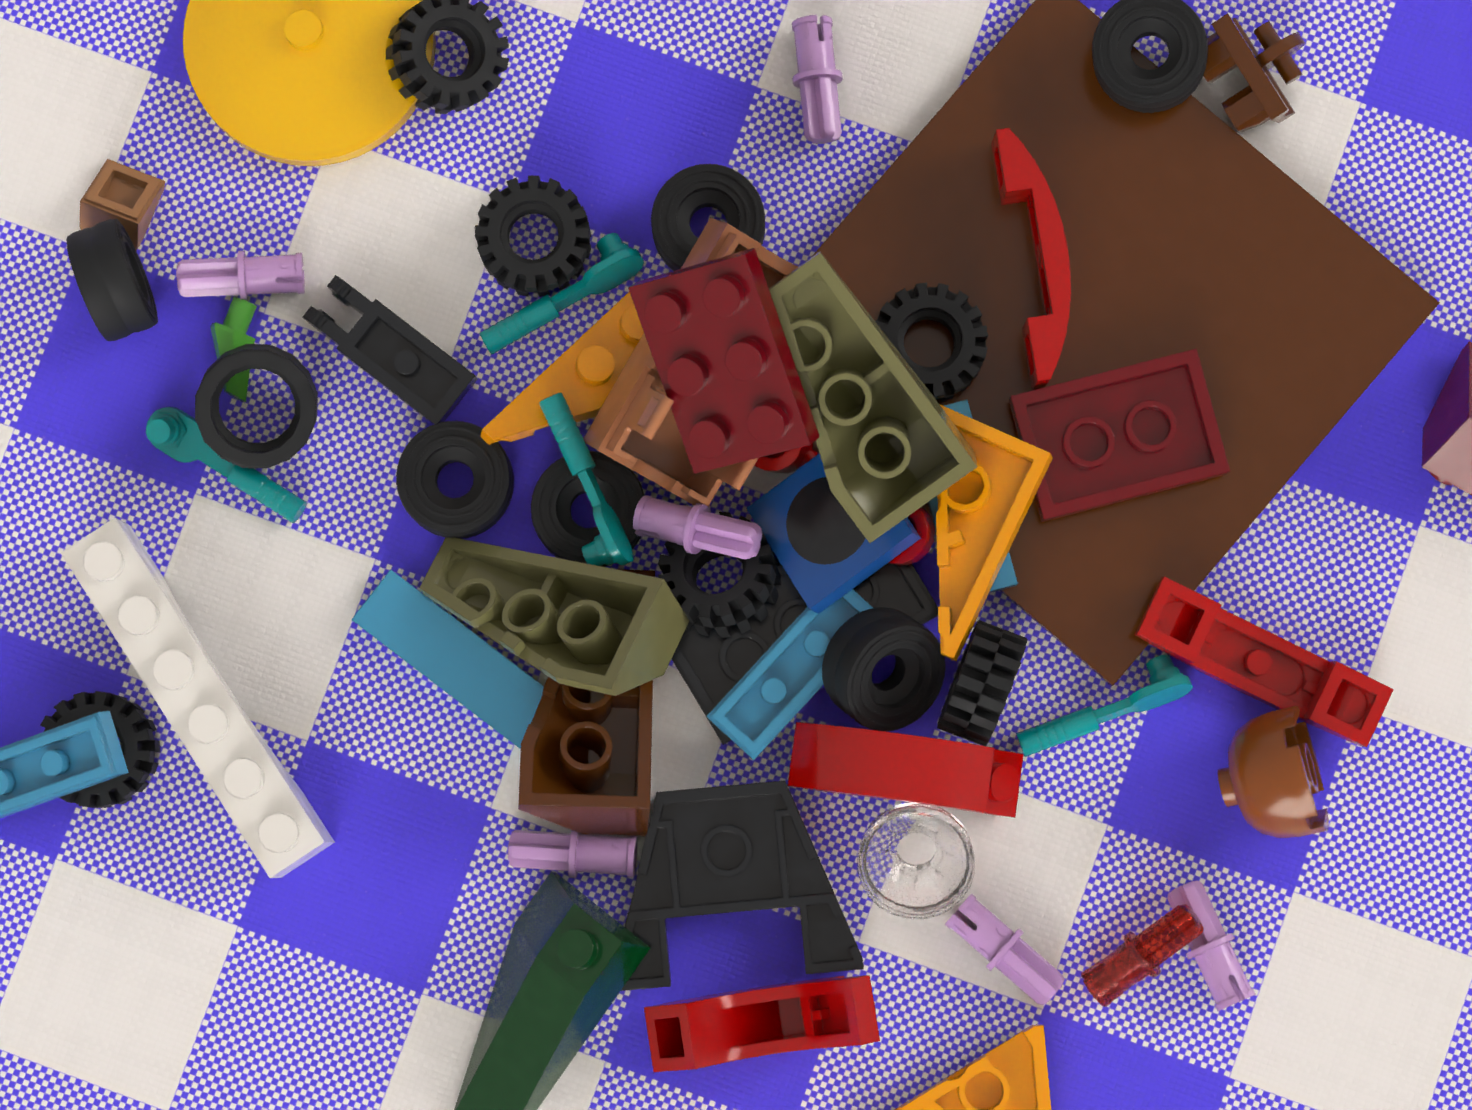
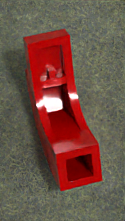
(905, 768)
(761, 1022)

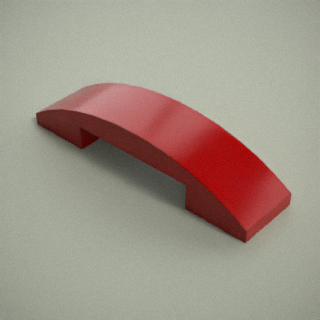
(1022, 181)
(1262, 663)

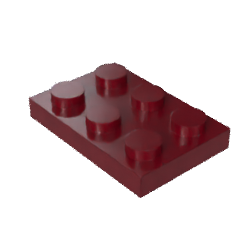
(724, 361)
(1122, 434)

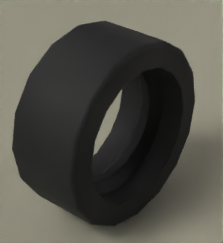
(240, 451)

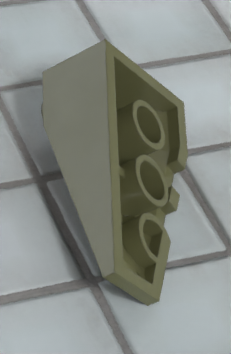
(878, 424)
(561, 615)

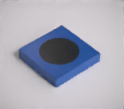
(819, 539)

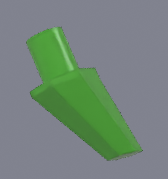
(233, 335)

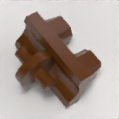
(1263, 96)

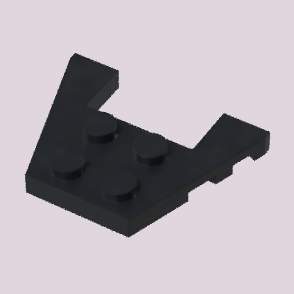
(733, 854)

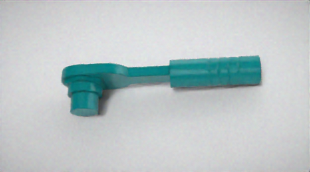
(616, 266)
(181, 439)
(612, 542)
(1165, 686)

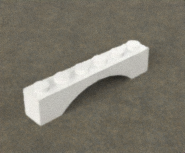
(195, 699)

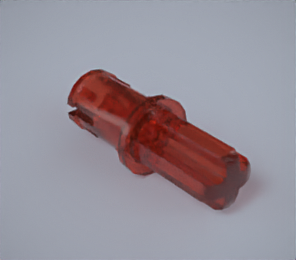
(1141, 954)

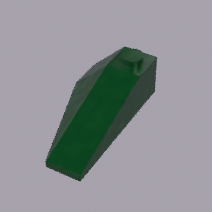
(548, 997)

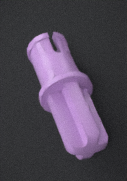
(817, 78)
(241, 275)
(696, 528)
(573, 852)
(1213, 948)
(1006, 950)

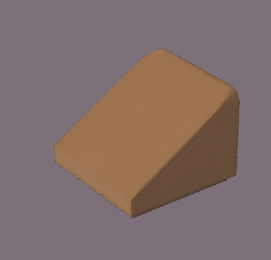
(122, 195)

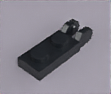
(395, 354)

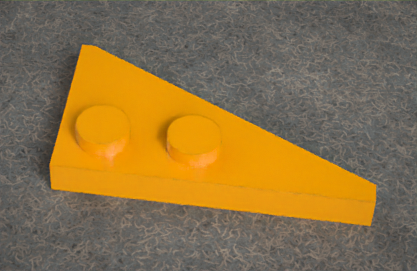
(581, 373)
(979, 523)
(1002, 1079)

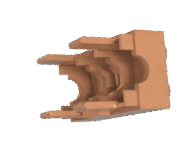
(637, 416)

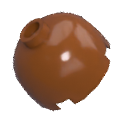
(1274, 776)

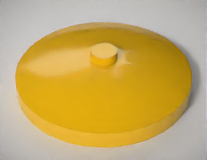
(299, 74)

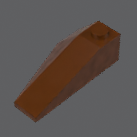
(589, 758)

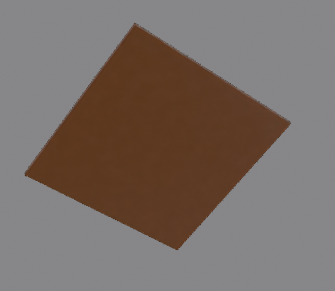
(1171, 249)

